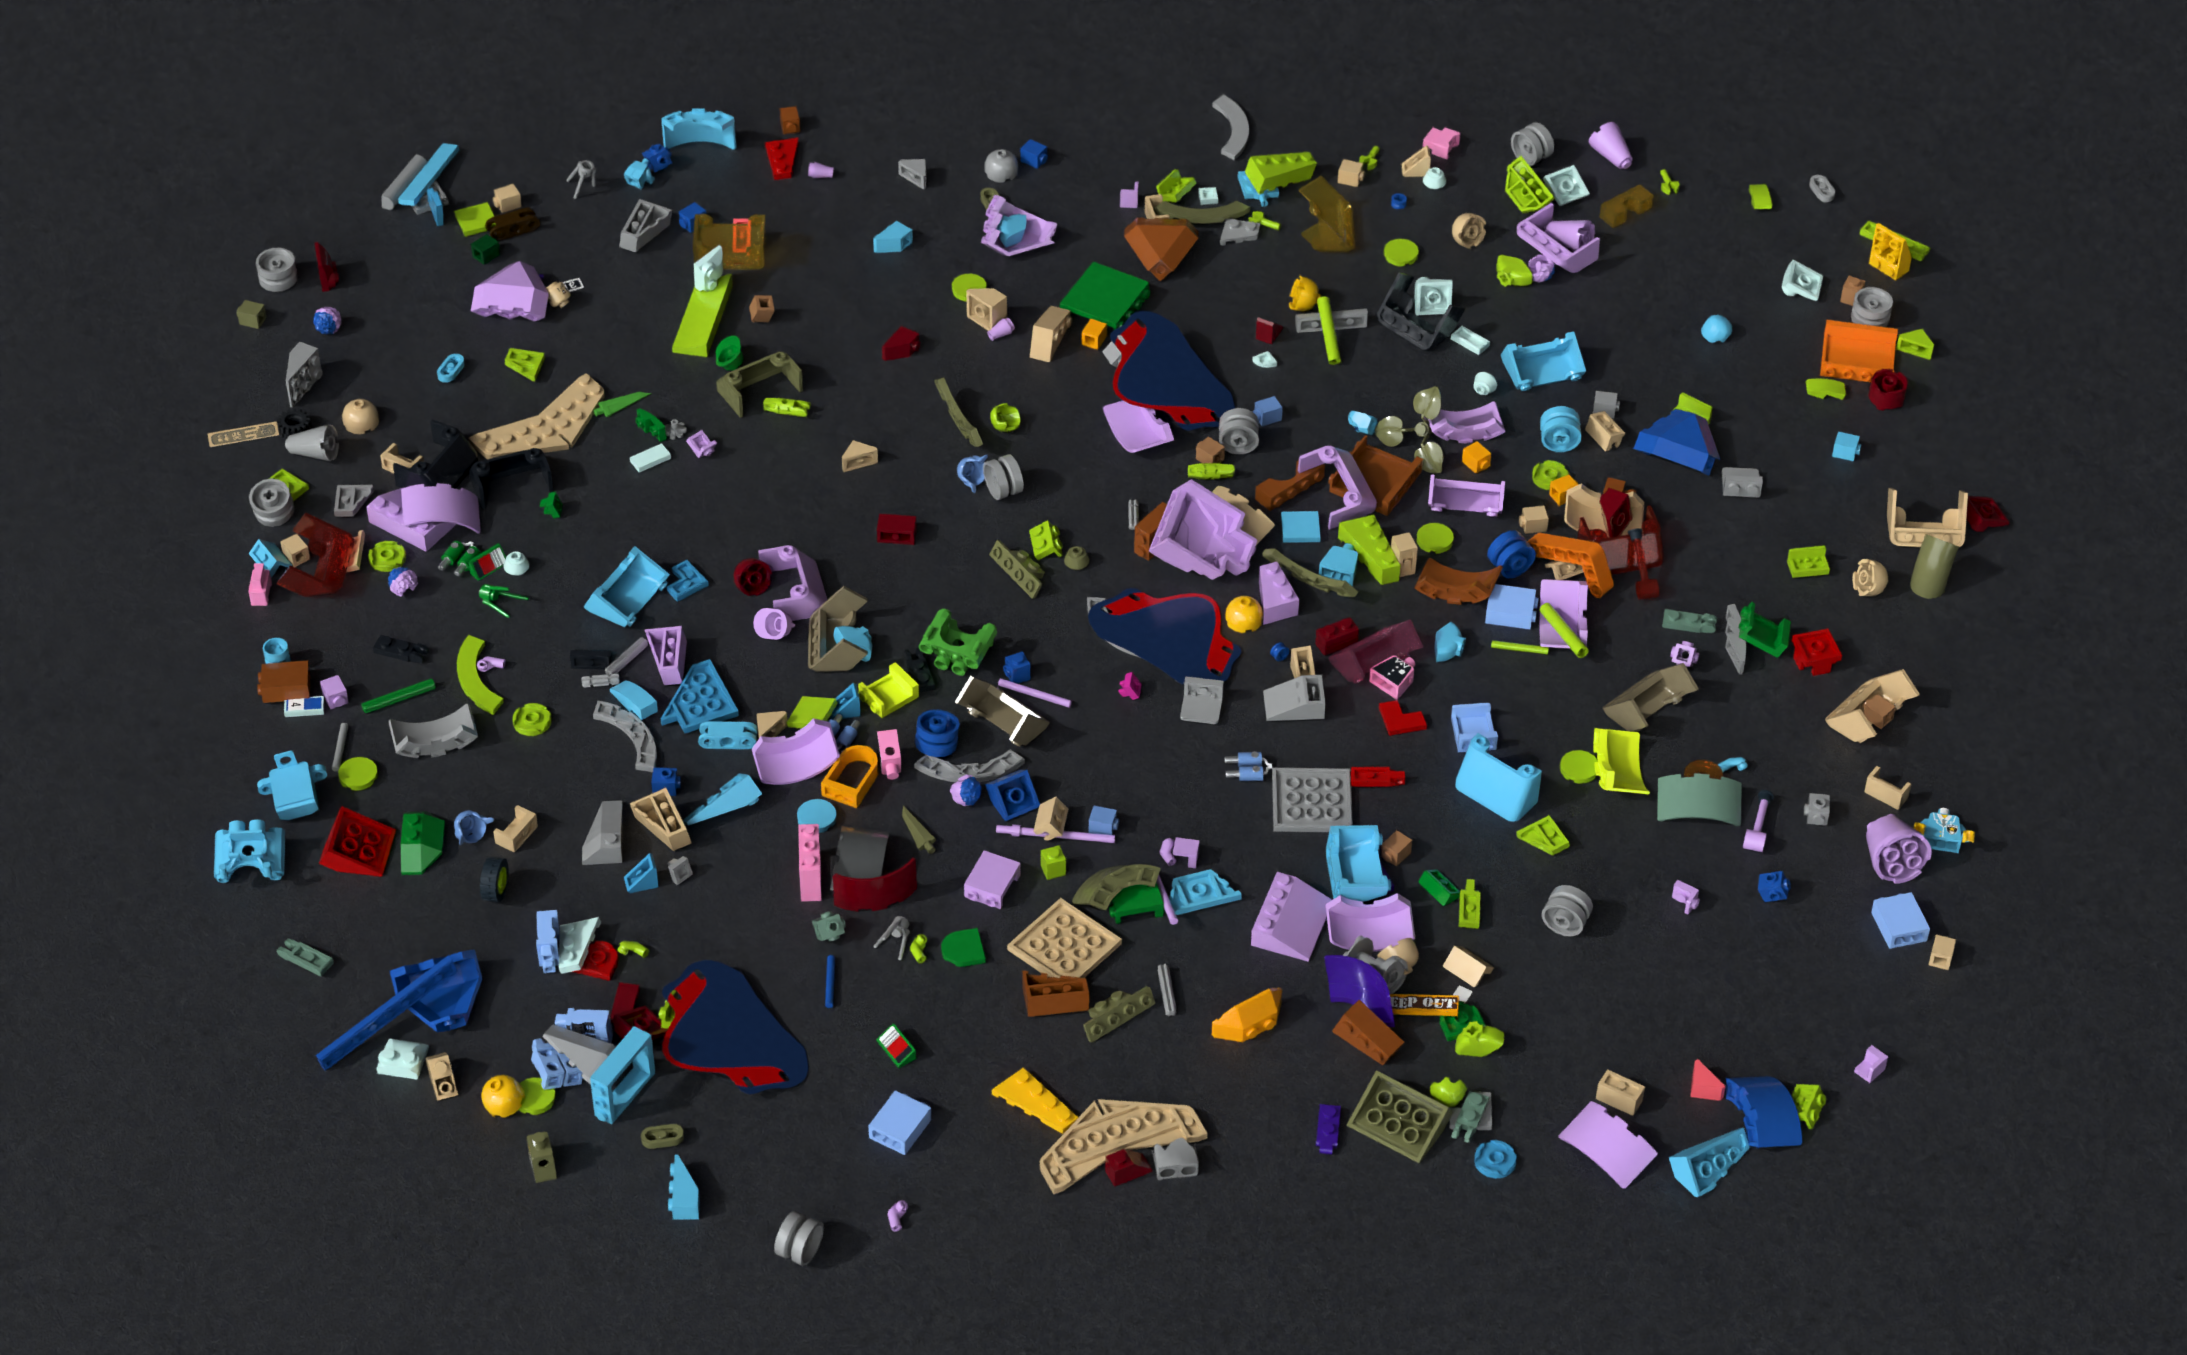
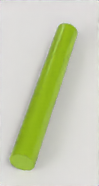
(1519, 647)

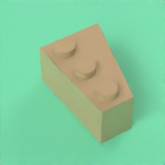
(662, 819)

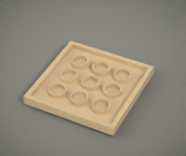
(1064, 942)

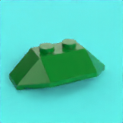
(420, 841)

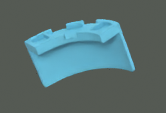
(698, 127)

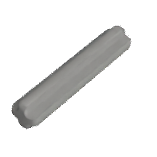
(627, 656)
(1167, 990)

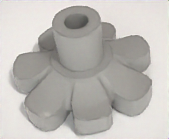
(675, 429)

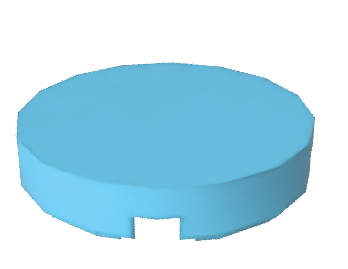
(817, 812)

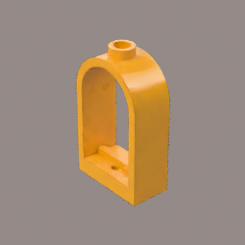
(844, 793)

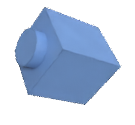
(1268, 411)
(1103, 821)

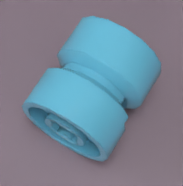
(276, 651)

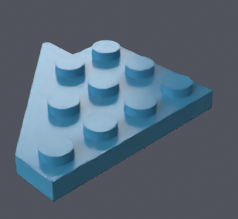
(700, 699)

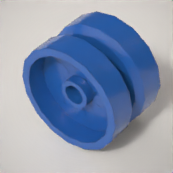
(1511, 553)
(937, 733)

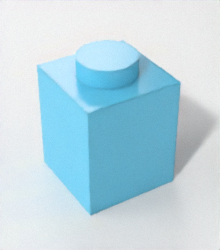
(1846, 446)

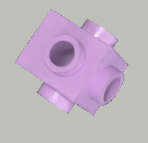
(1677, 651)

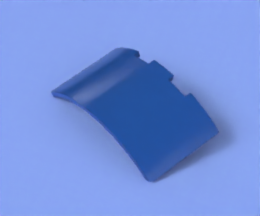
(1768, 1110)

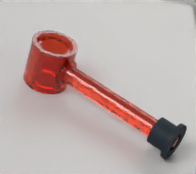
(1647, 587)

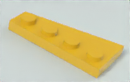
(1036, 1100)

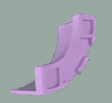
(1468, 425)
(1136, 426)
(440, 504)
(1570, 601)
(797, 757)
(1382, 922)
(1609, 1143)

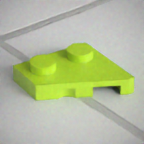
(1544, 836)

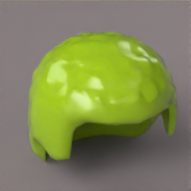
(1005, 418)
(1447, 1092)

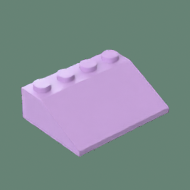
(387, 514)
(1290, 918)

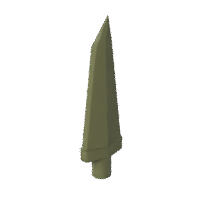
(919, 833)

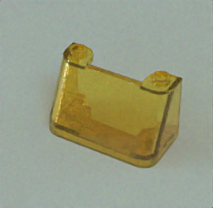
(741, 243)

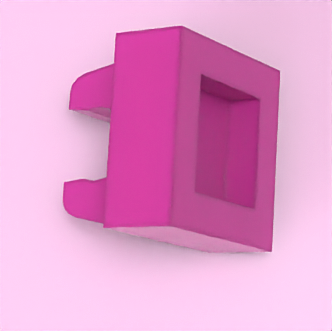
(1130, 686)

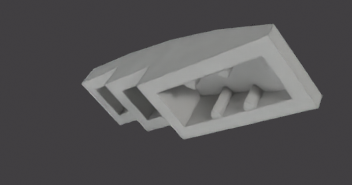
(1734, 645)

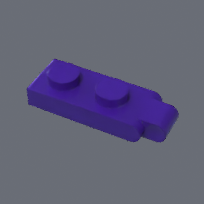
(1328, 1128)

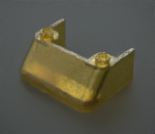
(1335, 217)

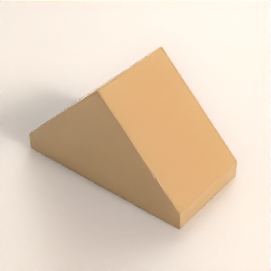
(1417, 164)
(859, 456)
(1302, 661)
(771, 723)

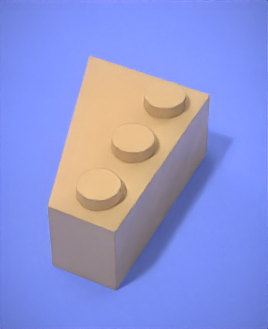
(1049, 332)

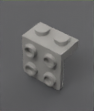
(1741, 482)
(1202, 700)

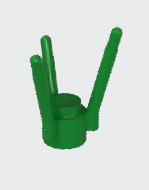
(491, 593)

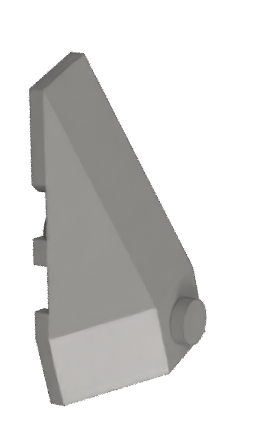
(605, 836)
(582, 1050)

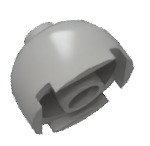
(1001, 165)

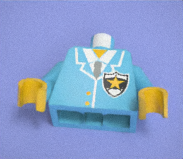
(1944, 831)

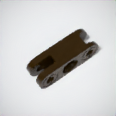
(512, 224)

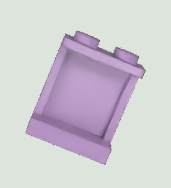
(991, 879)

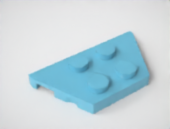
(1200, 892)

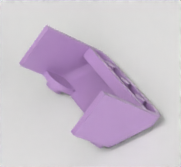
(1532, 232)
(1466, 496)
(1359, 498)
(804, 597)

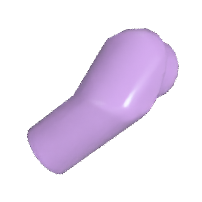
(896, 1213)

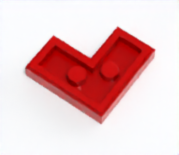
(1400, 723)

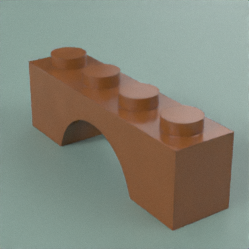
(1275, 492)

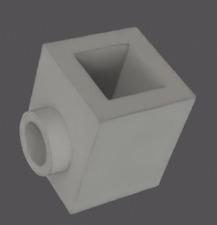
(1817, 813)

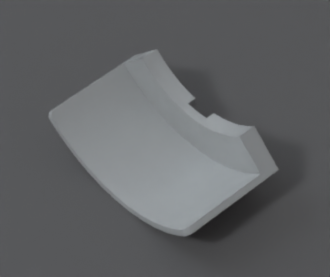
(434, 736)

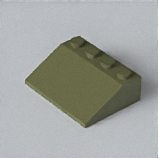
(1399, 1117)

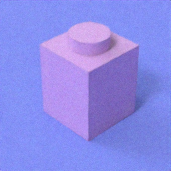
(334, 692)

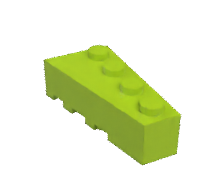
(1277, 170)
(1372, 547)

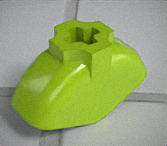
(1513, 271)
(1478, 1040)

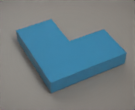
(436, 206)
(689, 581)

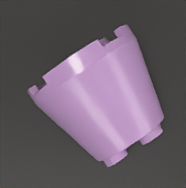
(1896, 849)

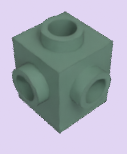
(823, 929)

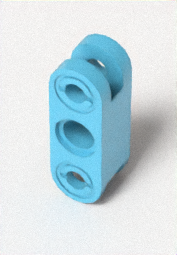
(728, 735)

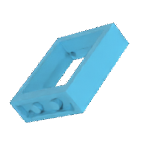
(634, 1047)

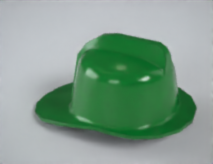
(729, 353)

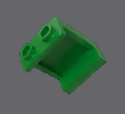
(1763, 632)
(1136, 900)

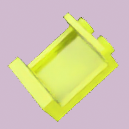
(889, 691)

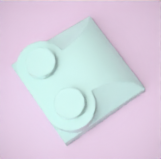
(1566, 185)
(708, 270)
(1801, 281)
(1432, 296)
(402, 1058)

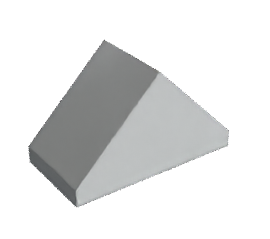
(914, 171)

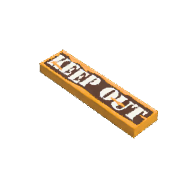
(1425, 1004)

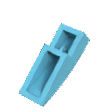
(635, 699)

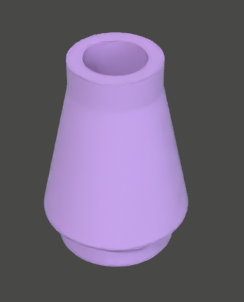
(819, 170)
(1001, 329)

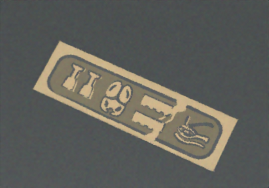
(243, 434)

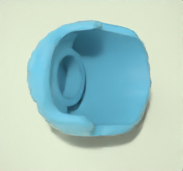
(1716, 328)

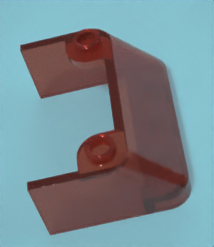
(334, 549)
(1621, 551)

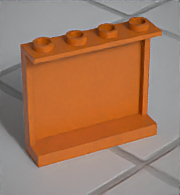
(1856, 350)

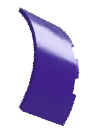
(1356, 980)

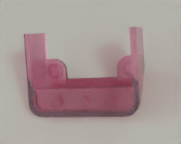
(1390, 641)

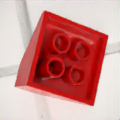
(357, 844)

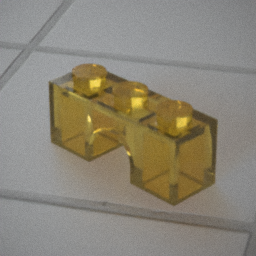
(1635, 199)

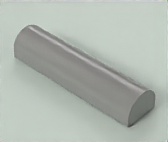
(402, 181)
(1342, 320)

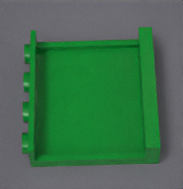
(1106, 295)

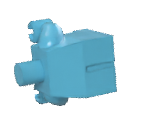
(638, 173)

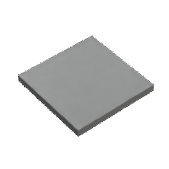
(1311, 799)

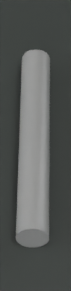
(340, 746)

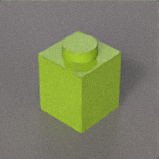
(1053, 862)

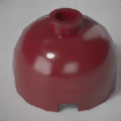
(752, 576)

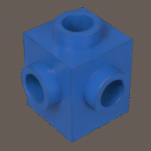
(658, 157)
(1773, 886)

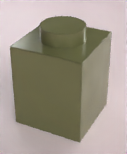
(251, 314)

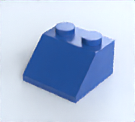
(1013, 794)

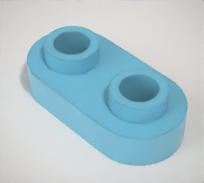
(450, 368)

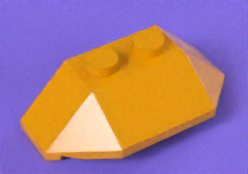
(1249, 1017)

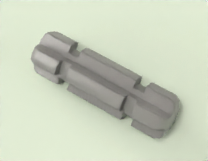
(1133, 513)
(600, 680)

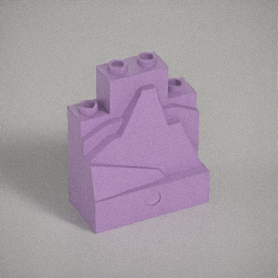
(1202, 533)

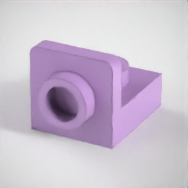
(1686, 894)

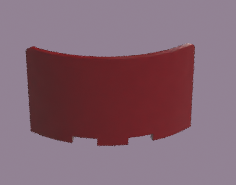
(875, 892)

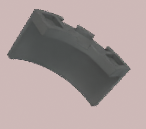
(860, 853)

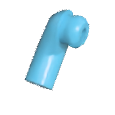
(1731, 762)

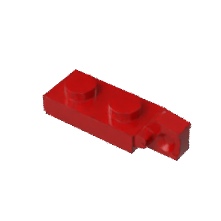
(1376, 777)

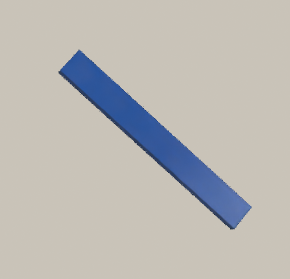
(386, 1013)

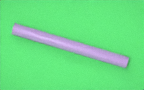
(1035, 693)
(1167, 904)

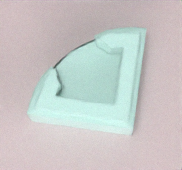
(1265, 360)

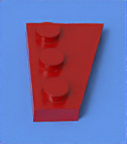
(781, 157)

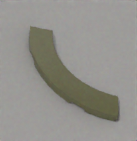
(1210, 215)
(964, 426)
(1323, 583)

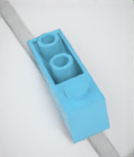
(684, 1193)

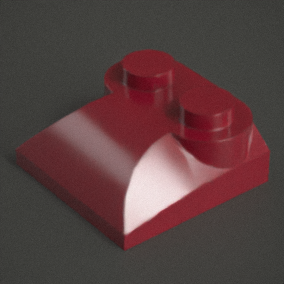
(326, 267)
(1984, 513)
(640, 1018)

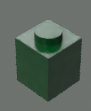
(485, 249)

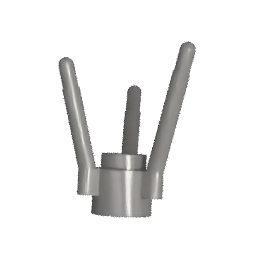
(585, 170)
(898, 928)

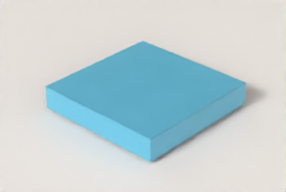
(1300, 526)

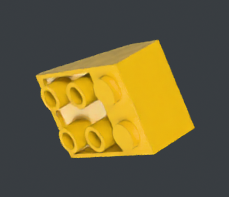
(1890, 253)

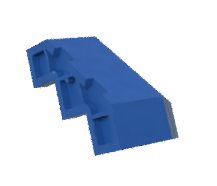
(1681, 439)
(452, 1000)

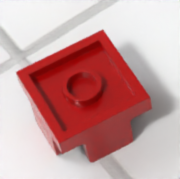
(1816, 650)

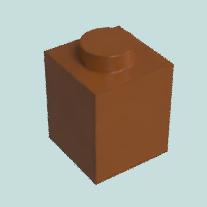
(789, 120)

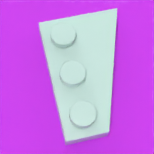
(574, 943)

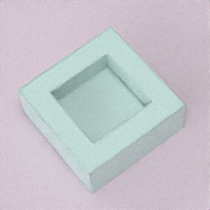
(1208, 196)

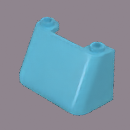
(1544, 362)
(627, 589)
(1496, 784)
(1355, 862)

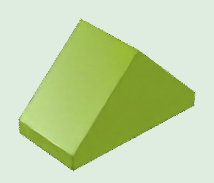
(1916, 343)

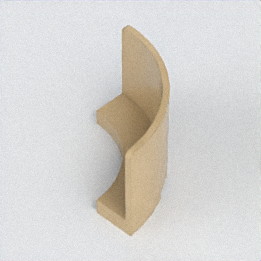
(1585, 503)
(1255, 522)

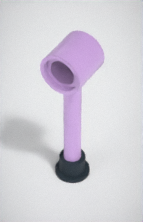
(1754, 838)

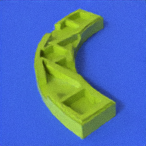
(469, 678)

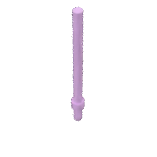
(1017, 830)

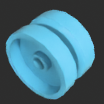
(1560, 429)

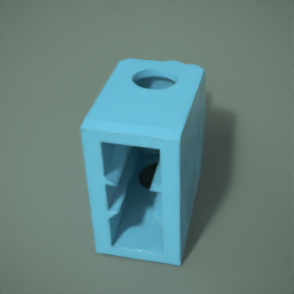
(1340, 563)

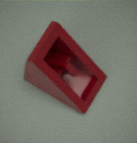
(1267, 331)

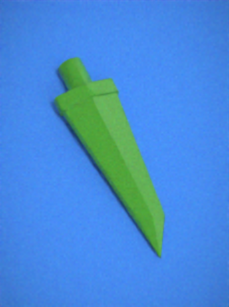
(614, 405)

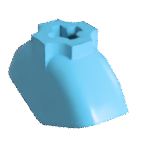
(1012, 229)
(857, 636)
(1448, 642)

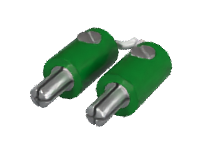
(454, 552)

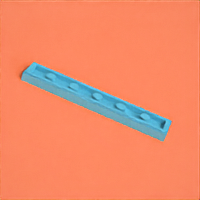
(428, 174)

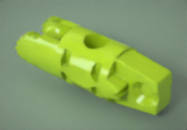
(787, 406)
(1210, 471)

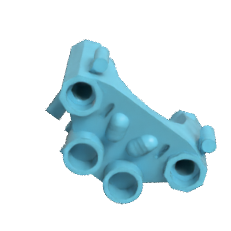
(267, 853)

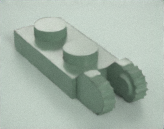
(1689, 621)
(306, 957)
(1470, 1115)

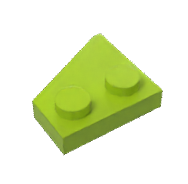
(525, 362)

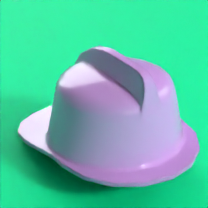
(772, 623)

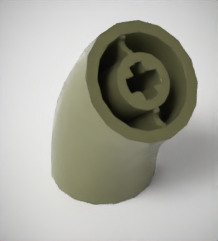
(1932, 567)

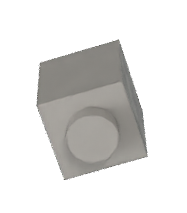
(1606, 402)

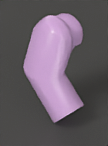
(490, 662)
(1165, 851)

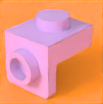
(701, 444)

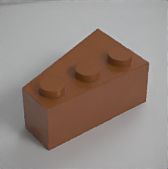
(1054, 995)
(1368, 1033)

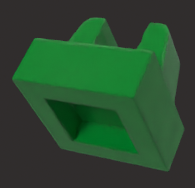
(552, 505)

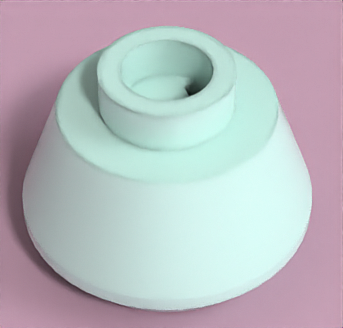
(1434, 178)
(1485, 383)
(516, 564)

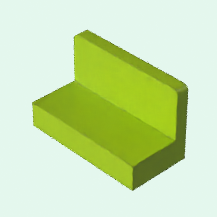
(1695, 406)

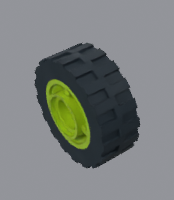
(494, 879)

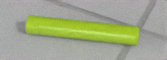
(1328, 330)
(1564, 630)

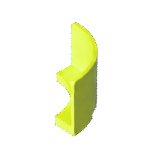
(1618, 760)

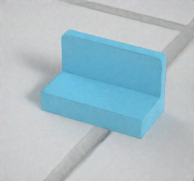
(270, 555)

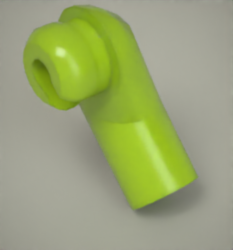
(634, 946)
(917, 948)

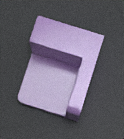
(1129, 198)
(1187, 848)
(1872, 1065)

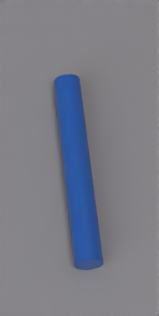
(829, 997)

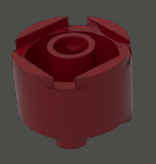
(1887, 389)

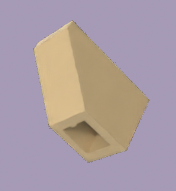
(441, 1076)

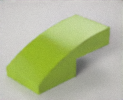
(1760, 196)
(1823, 387)

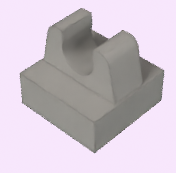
(679, 869)

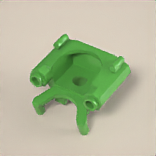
(940, 640)

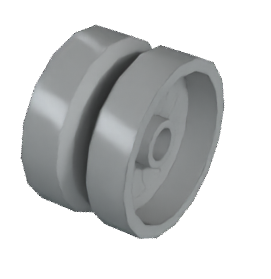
(1532, 143)
(276, 269)
(1872, 307)
(1239, 431)
(1003, 477)
(271, 502)
(1567, 910)
(799, 1238)

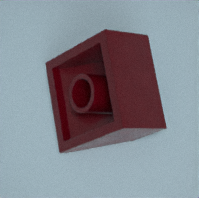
(1615, 511)

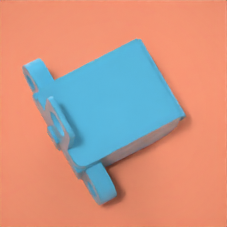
(293, 786)

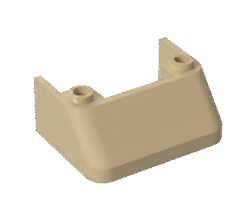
(1913, 533)
(1849, 715)

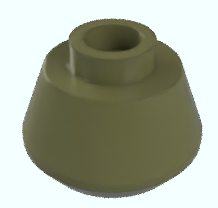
(1076, 558)

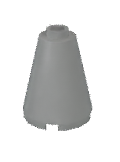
(314, 443)

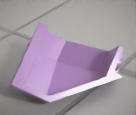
(1037, 231)
(512, 294)

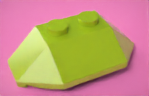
(1526, 187)

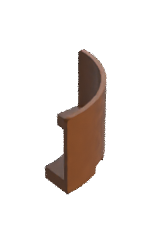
(1456, 585)

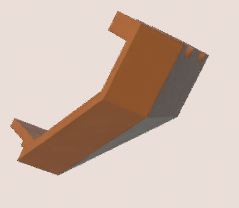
(1161, 242)

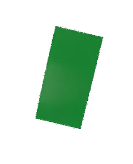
(651, 424)

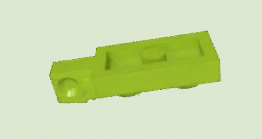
(1469, 906)

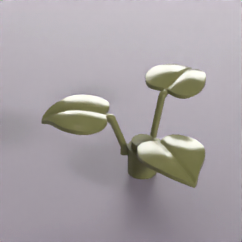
(1391, 429)

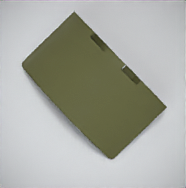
(1107, 883)

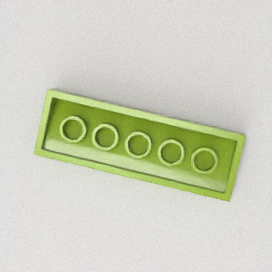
(702, 319)

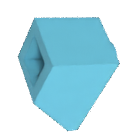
(893, 238)

